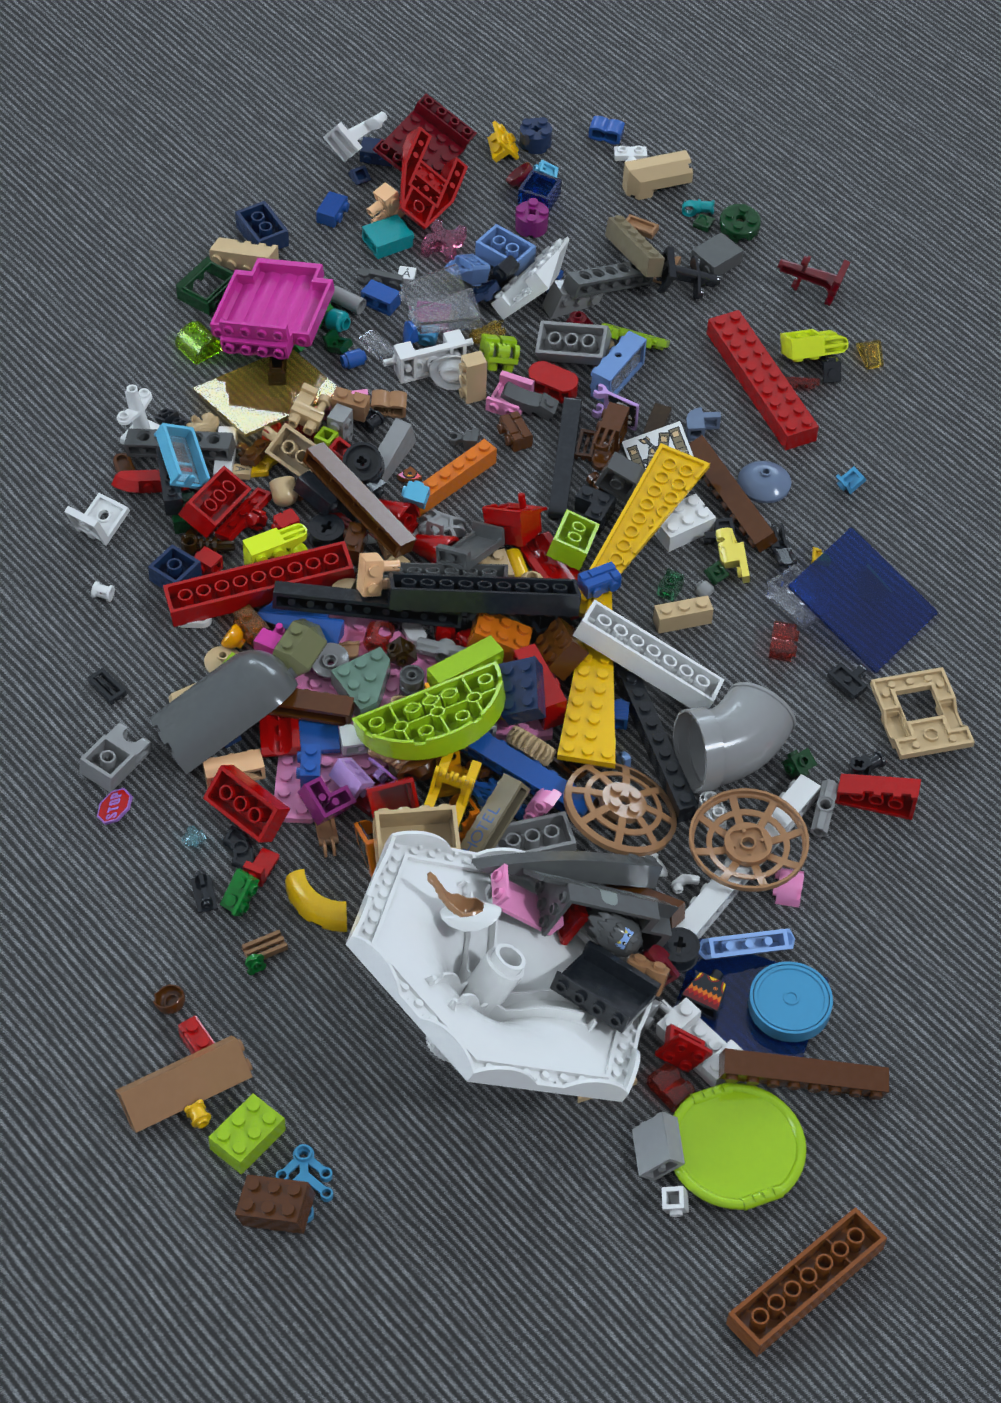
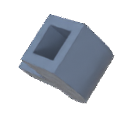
(699, 421)

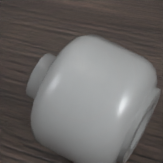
(704, 589)

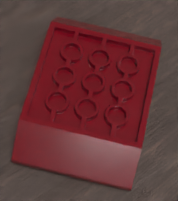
(448, 135)

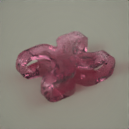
(443, 240)

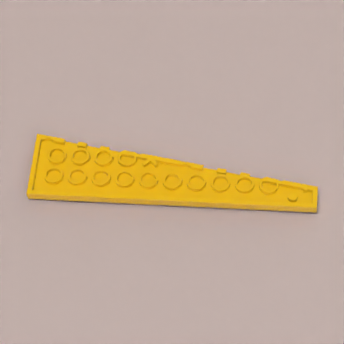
(656, 496)
(589, 715)

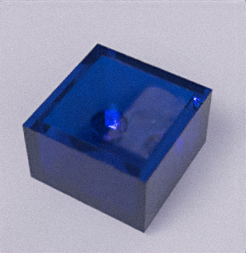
(540, 186)

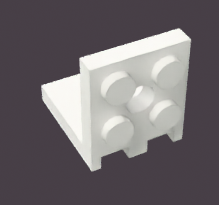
(92, 524)

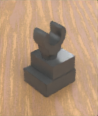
(469, 439)

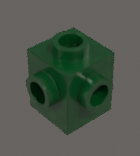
(799, 763)

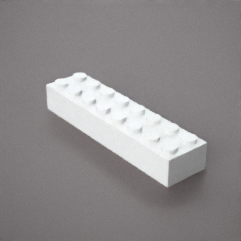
(648, 657)

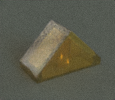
(871, 353)

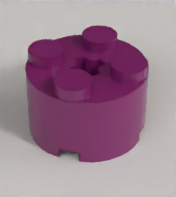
(531, 218)

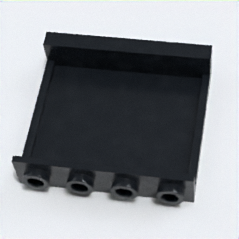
(606, 987)

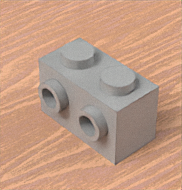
(341, 420)

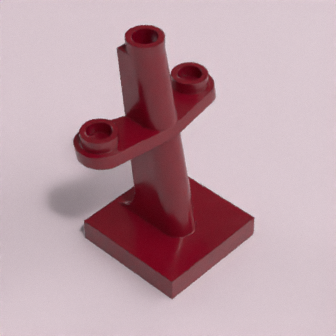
(802, 271)

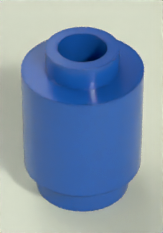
(353, 358)

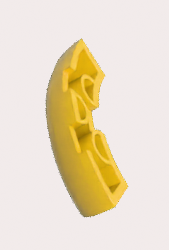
(313, 906)

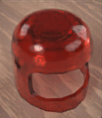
(372, 638)

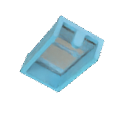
(182, 456)

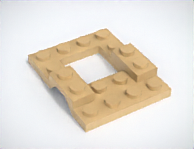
(922, 735)

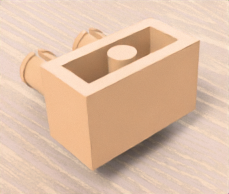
(386, 203)
(370, 573)

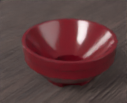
(518, 175)

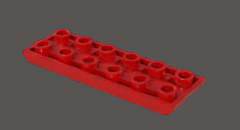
(535, 555)
(279, 736)

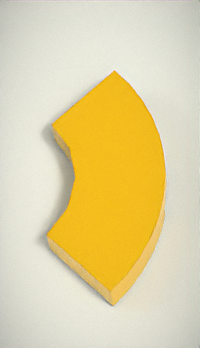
(263, 467)

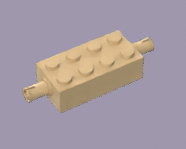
(288, 448)

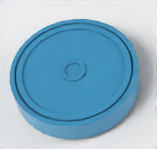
(790, 1001)

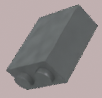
(718, 254)

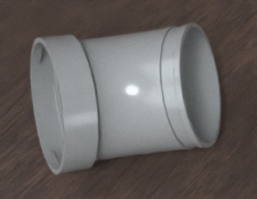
(731, 737)

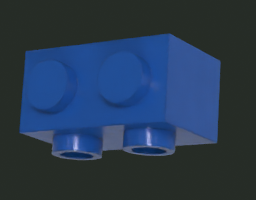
(310, 762)

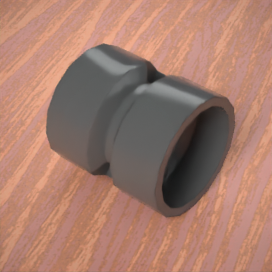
(411, 680)

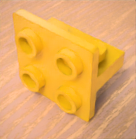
(502, 143)

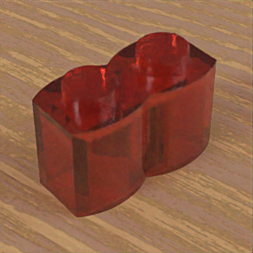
(782, 641)
(669, 1086)

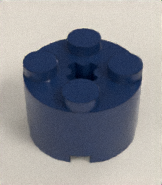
(535, 135)

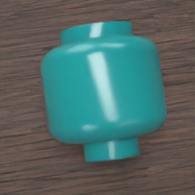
(337, 320)

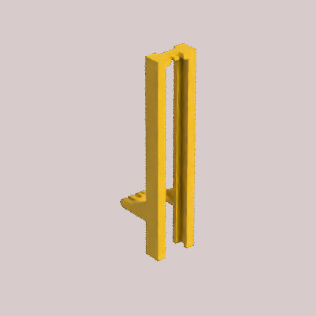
(465, 783)

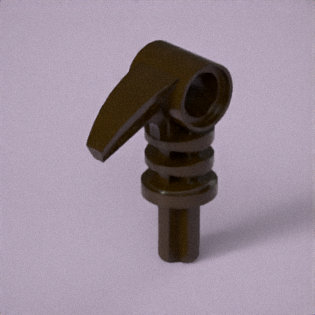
(191, 544)

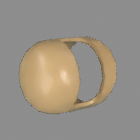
(282, 491)

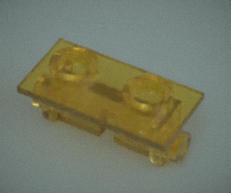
(493, 327)

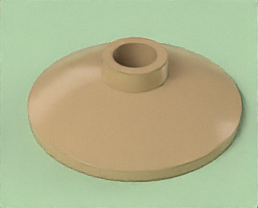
(214, 657)

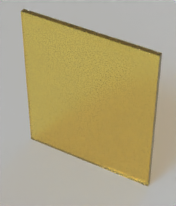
(249, 401)

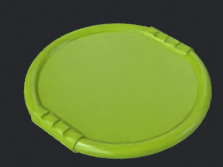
(739, 1146)

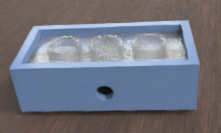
(620, 364)

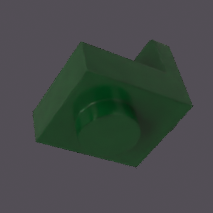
(335, 343)

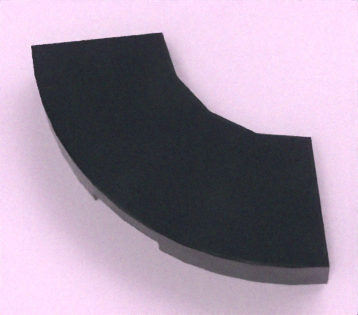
(240, 847)

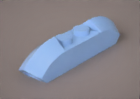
(746, 944)

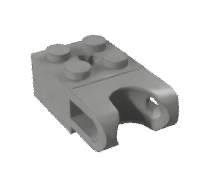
(113, 758)

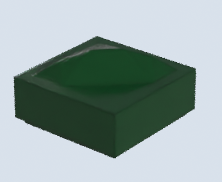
(703, 222)
(716, 573)

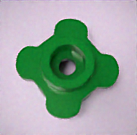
(255, 963)

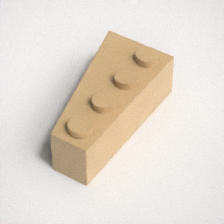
(238, 255)

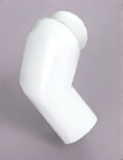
(678, 884)

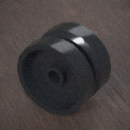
(370, 456)

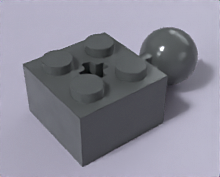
(620, 476)

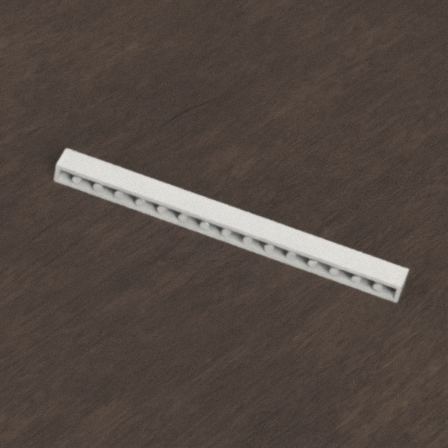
(716, 897)

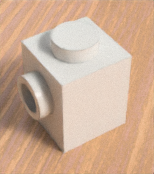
(675, 1200)

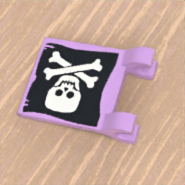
(611, 397)

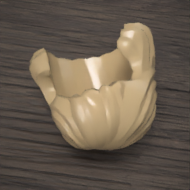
(208, 423)

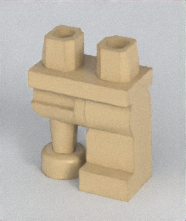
(304, 413)

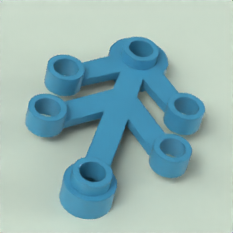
(305, 1176)

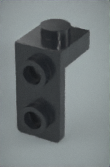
(831, 368)

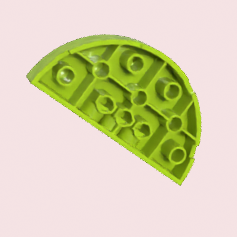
(436, 718)

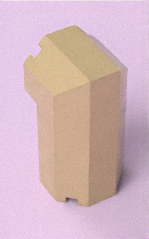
(648, 174)

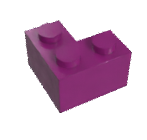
(322, 803)

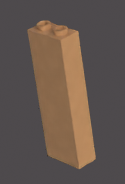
(184, 1083)

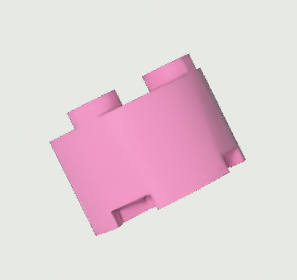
(541, 803)
(790, 892)

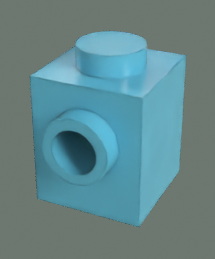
(416, 493)

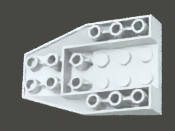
(532, 281)

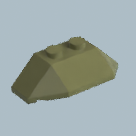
(300, 645)

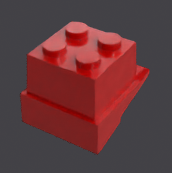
(519, 520)
(393, 795)

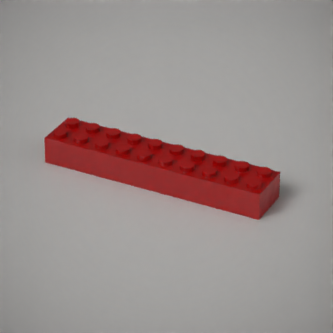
(762, 380)
(254, 583)

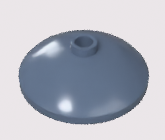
(764, 481)

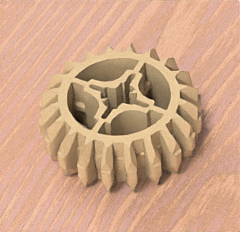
(530, 745)

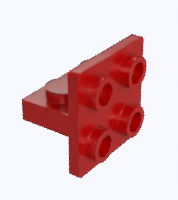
(683, 1049)

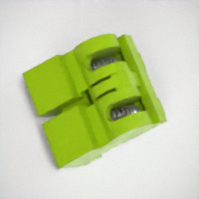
(500, 350)

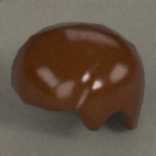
(169, 999)

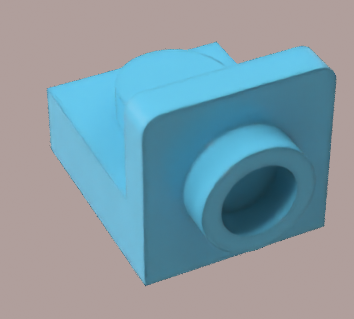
(546, 168)

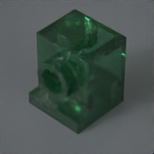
(670, 585)

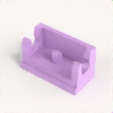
(349, 773)

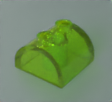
(197, 342)

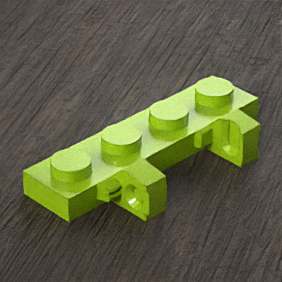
(658, 343)

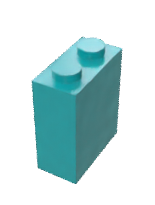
(387, 236)

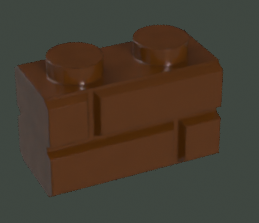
(515, 431)

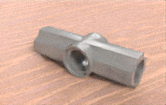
(438, 649)
(823, 816)

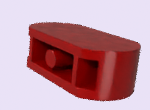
(553, 380)

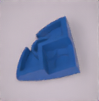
(410, 332)

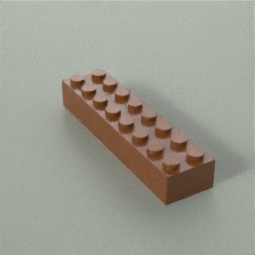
(806, 1281)

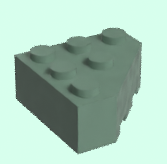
(363, 679)

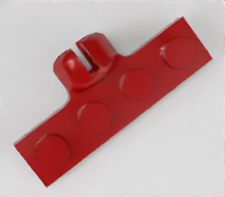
(247, 515)

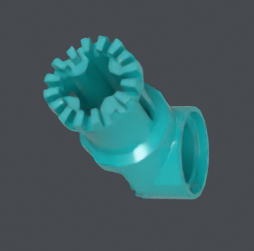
(698, 206)

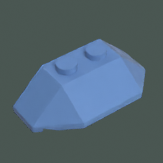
(472, 268)

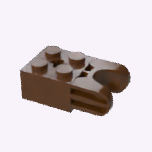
(610, 433)

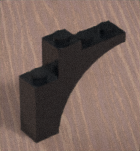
(322, 499)

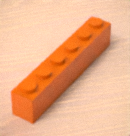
(459, 473)

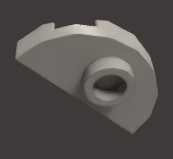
(650, 1020)

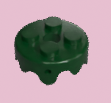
(736, 229)

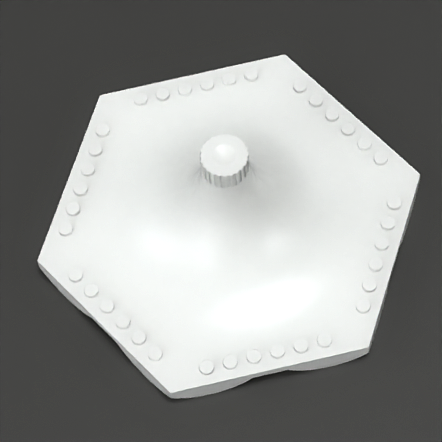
(484, 991)

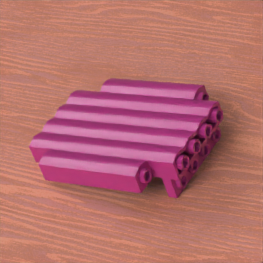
(272, 308)

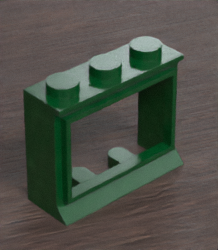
(209, 304)

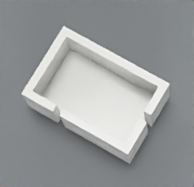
(686, 523)

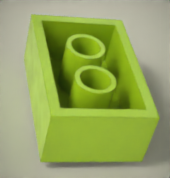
(573, 539)
(247, 1133)

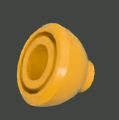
(233, 638)

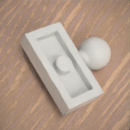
(626, 154)

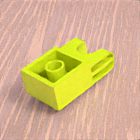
(811, 344)
(274, 543)

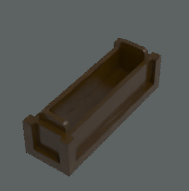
(277, 371)

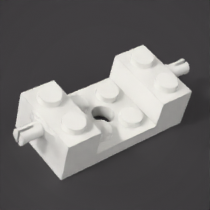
(414, 364)
(687, 1017)

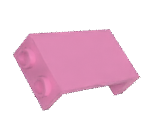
(517, 900)

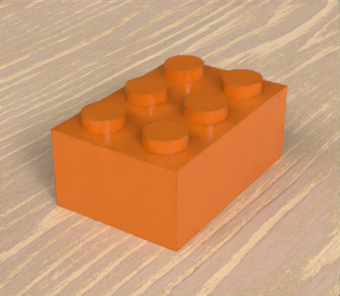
(505, 631)

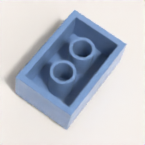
(500, 243)

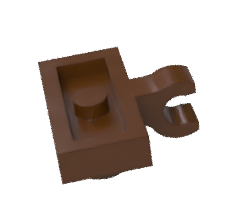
(252, 455)

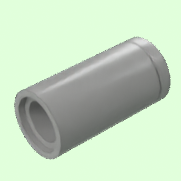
(348, 300)

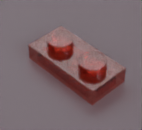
(808, 382)

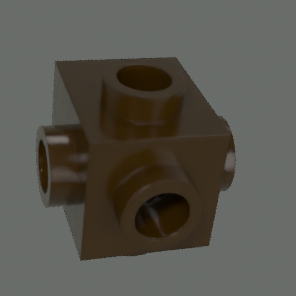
(401, 652)

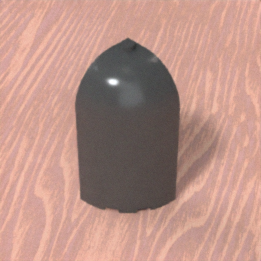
(223, 706)

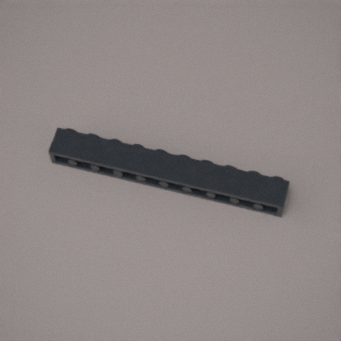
(352, 604)
(656, 743)

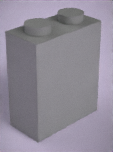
(658, 1146)

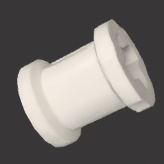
(102, 591)

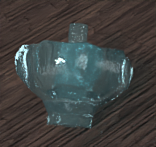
(193, 837)

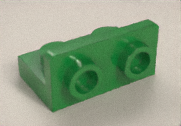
(239, 892)

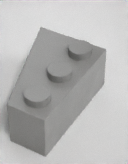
(560, 302)

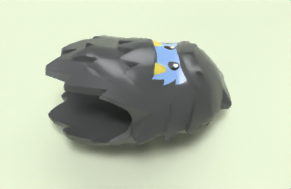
(614, 932)

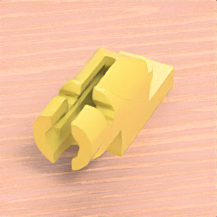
(732, 553)

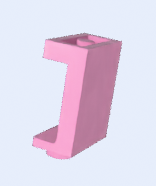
(500, 406)

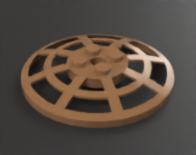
(625, 814)
(751, 833)

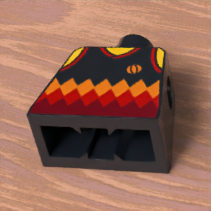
(707, 993)

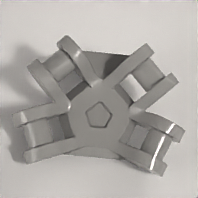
(441, 523)

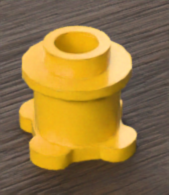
(198, 1114)

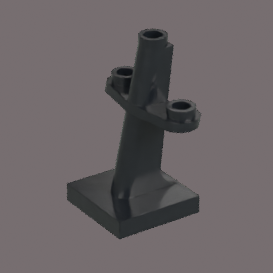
(694, 275)

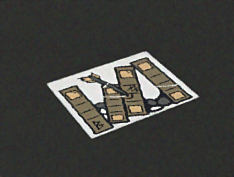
(643, 447)

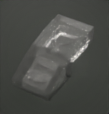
(378, 345)

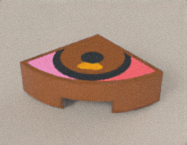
(409, 475)

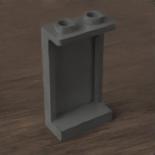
(473, 547)

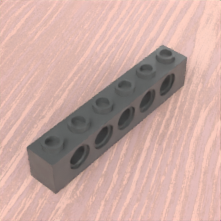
(604, 279)
(212, 444)

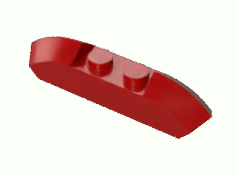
(139, 481)

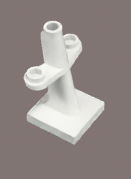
(345, 140)
(135, 413)

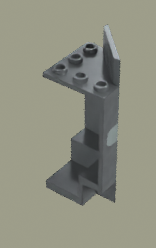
(558, 893)

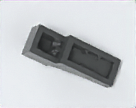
(530, 401)

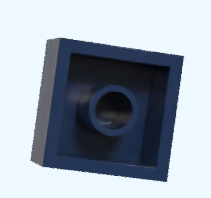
(173, 566)

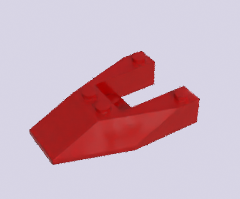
(422, 190)

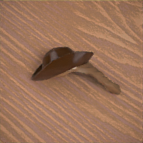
(419, 769)

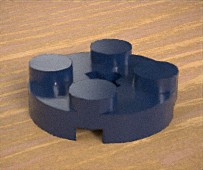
(486, 290)

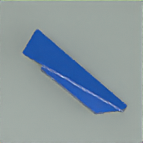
(332, 628)

